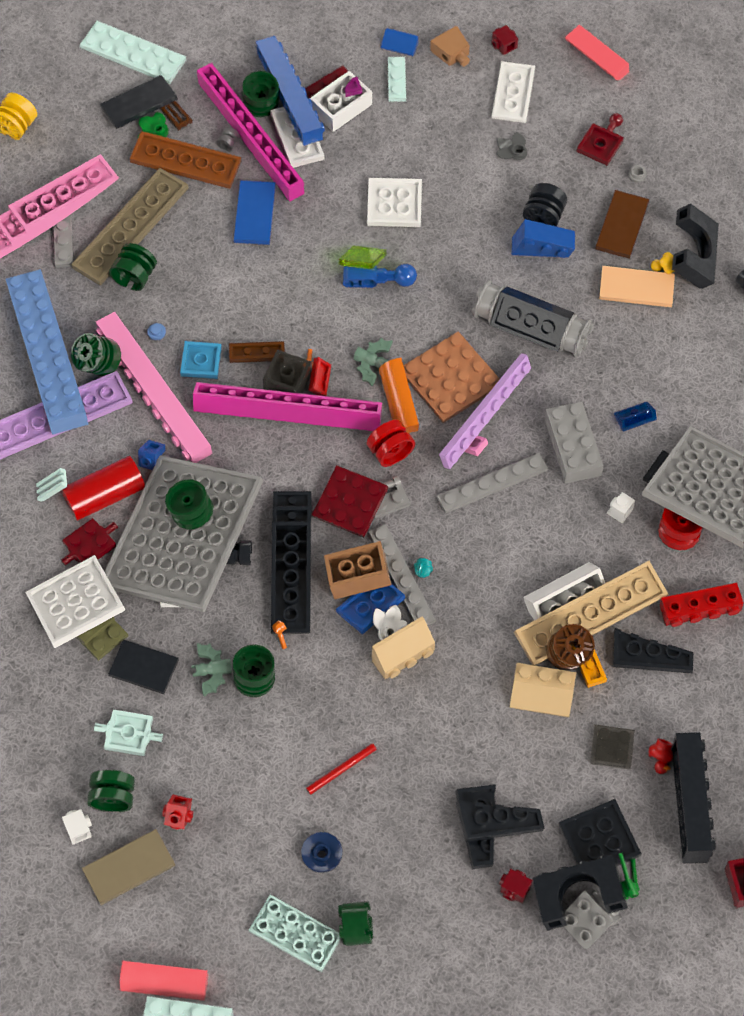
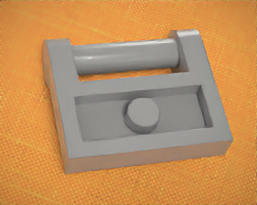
(394, 500)

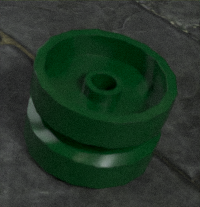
(189, 504)
(111, 791)

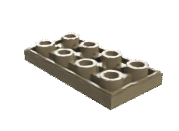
(128, 867)

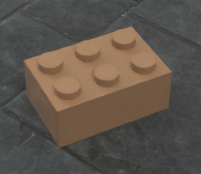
(357, 570)

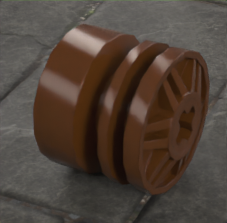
(560, 651)

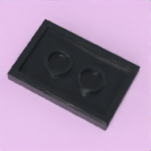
(143, 666)

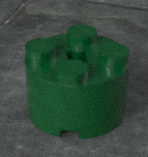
(356, 923)

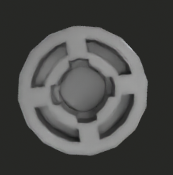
(228, 139)

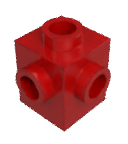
(177, 812)

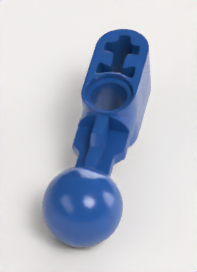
(404, 275)

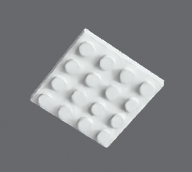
(75, 601)

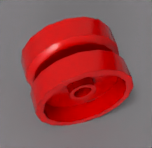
(390, 443)
(678, 531)

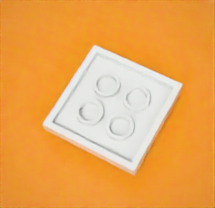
(394, 202)

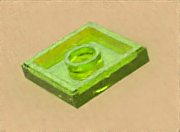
(362, 257)

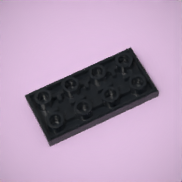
(138, 101)

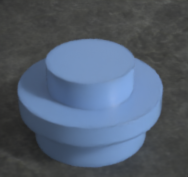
(156, 331)

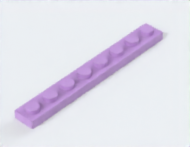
(485, 411)

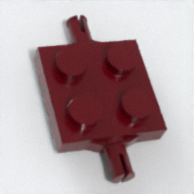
(89, 541)

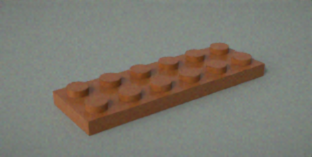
(185, 159)

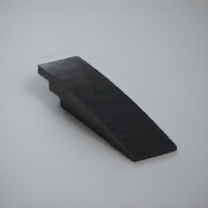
(291, 561)

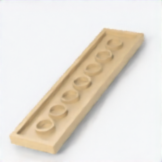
(594, 609)

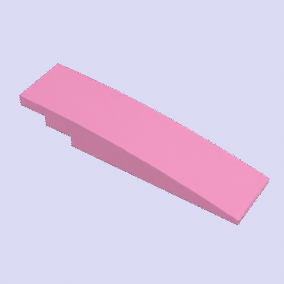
(53, 203)

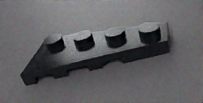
(639, 653)
(496, 821)
(480, 851)

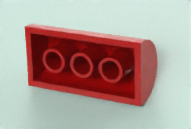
(103, 487)

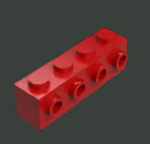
(701, 604)

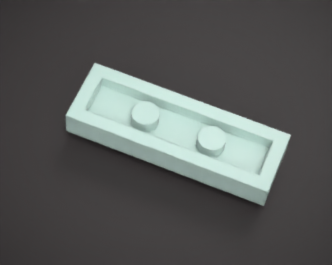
(396, 79)

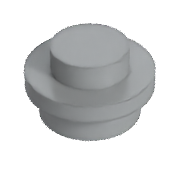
(637, 173)

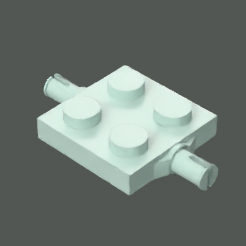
(128, 732)

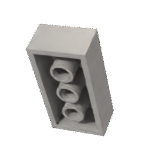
(573, 442)

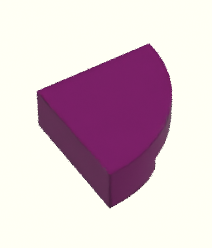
(353, 87)

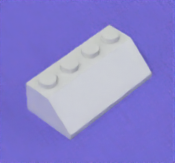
(564, 590)

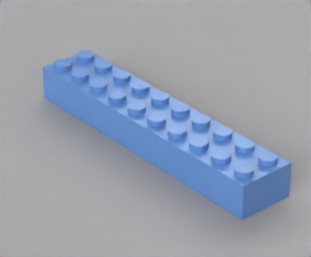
(47, 352)

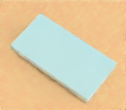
(295, 933)

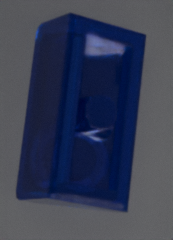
(635, 416)

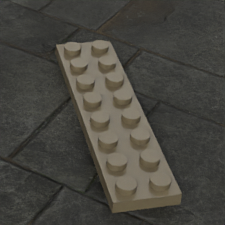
(130, 224)

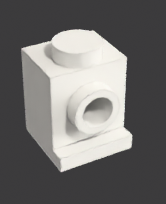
(621, 507)

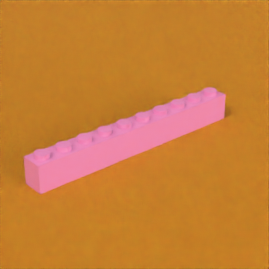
(155, 391)

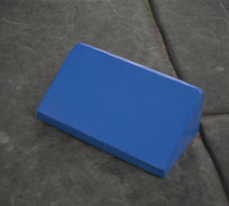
(399, 42)

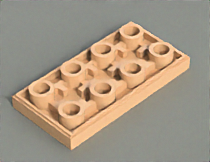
(637, 286)

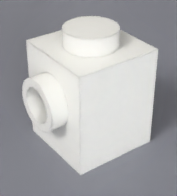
(77, 826)

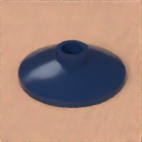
(321, 842)

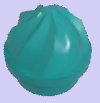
(423, 567)

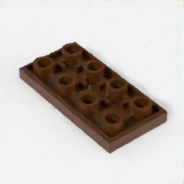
(622, 224)

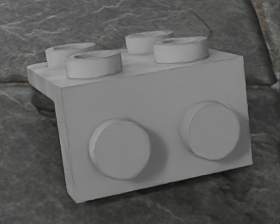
(588, 918)

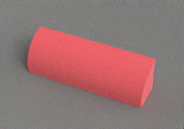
(598, 52)
(163, 980)

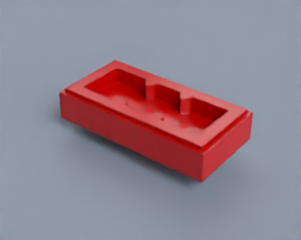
(319, 377)

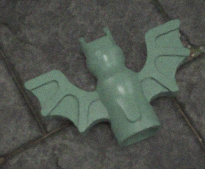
(369, 358)
(215, 667)

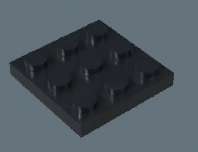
(600, 833)

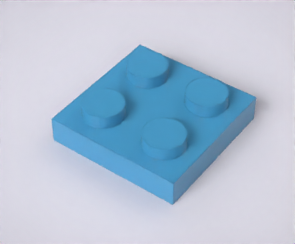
(201, 360)

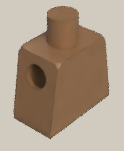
(451, 47)

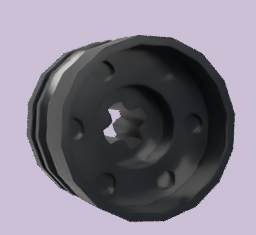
(545, 204)

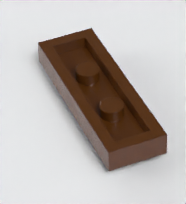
(254, 351)

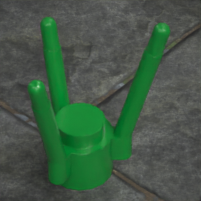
(630, 887)

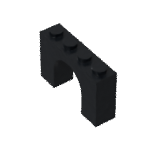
(704, 231)
(553, 885)

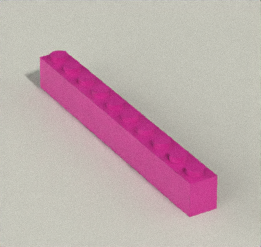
(250, 132)
(287, 406)

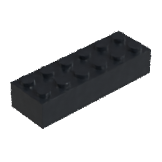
(692, 799)

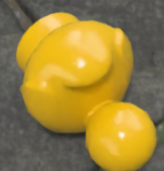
(664, 263)

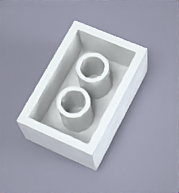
(335, 108)

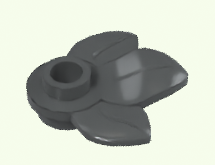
(509, 147)

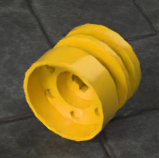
(16, 115)

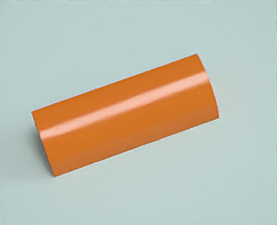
(399, 394)

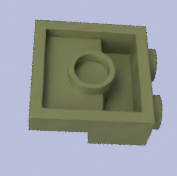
(103, 638)

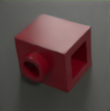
(504, 39)
(515, 885)

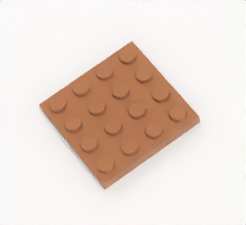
(450, 376)

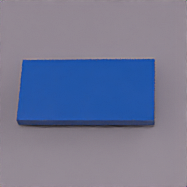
(254, 212)

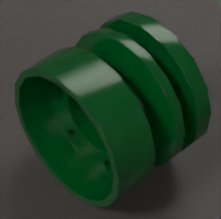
(260, 93)
(133, 265)
(95, 354)
(257, 661)

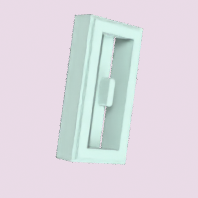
(51, 482)

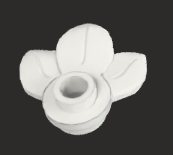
(388, 621)

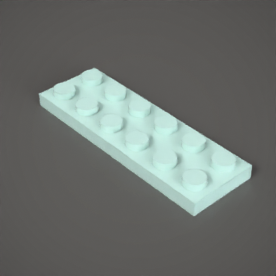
(132, 51)

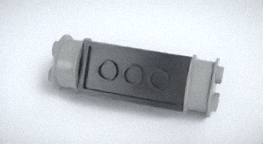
(532, 318)

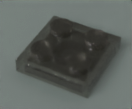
(612, 747)

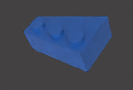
(542, 240)

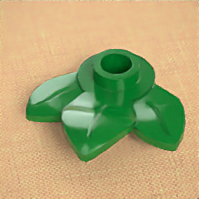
(153, 124)

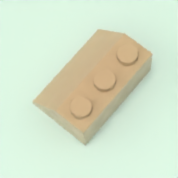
(403, 648)
(542, 690)

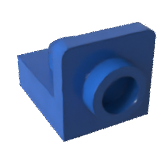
(149, 454)

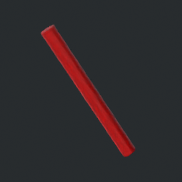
(341, 769)

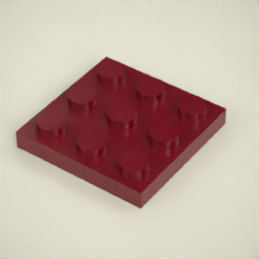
(350, 501)

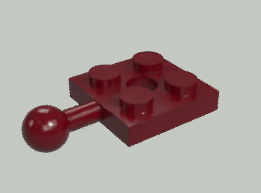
(606, 136)

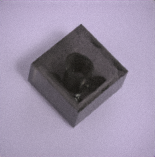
(287, 373)

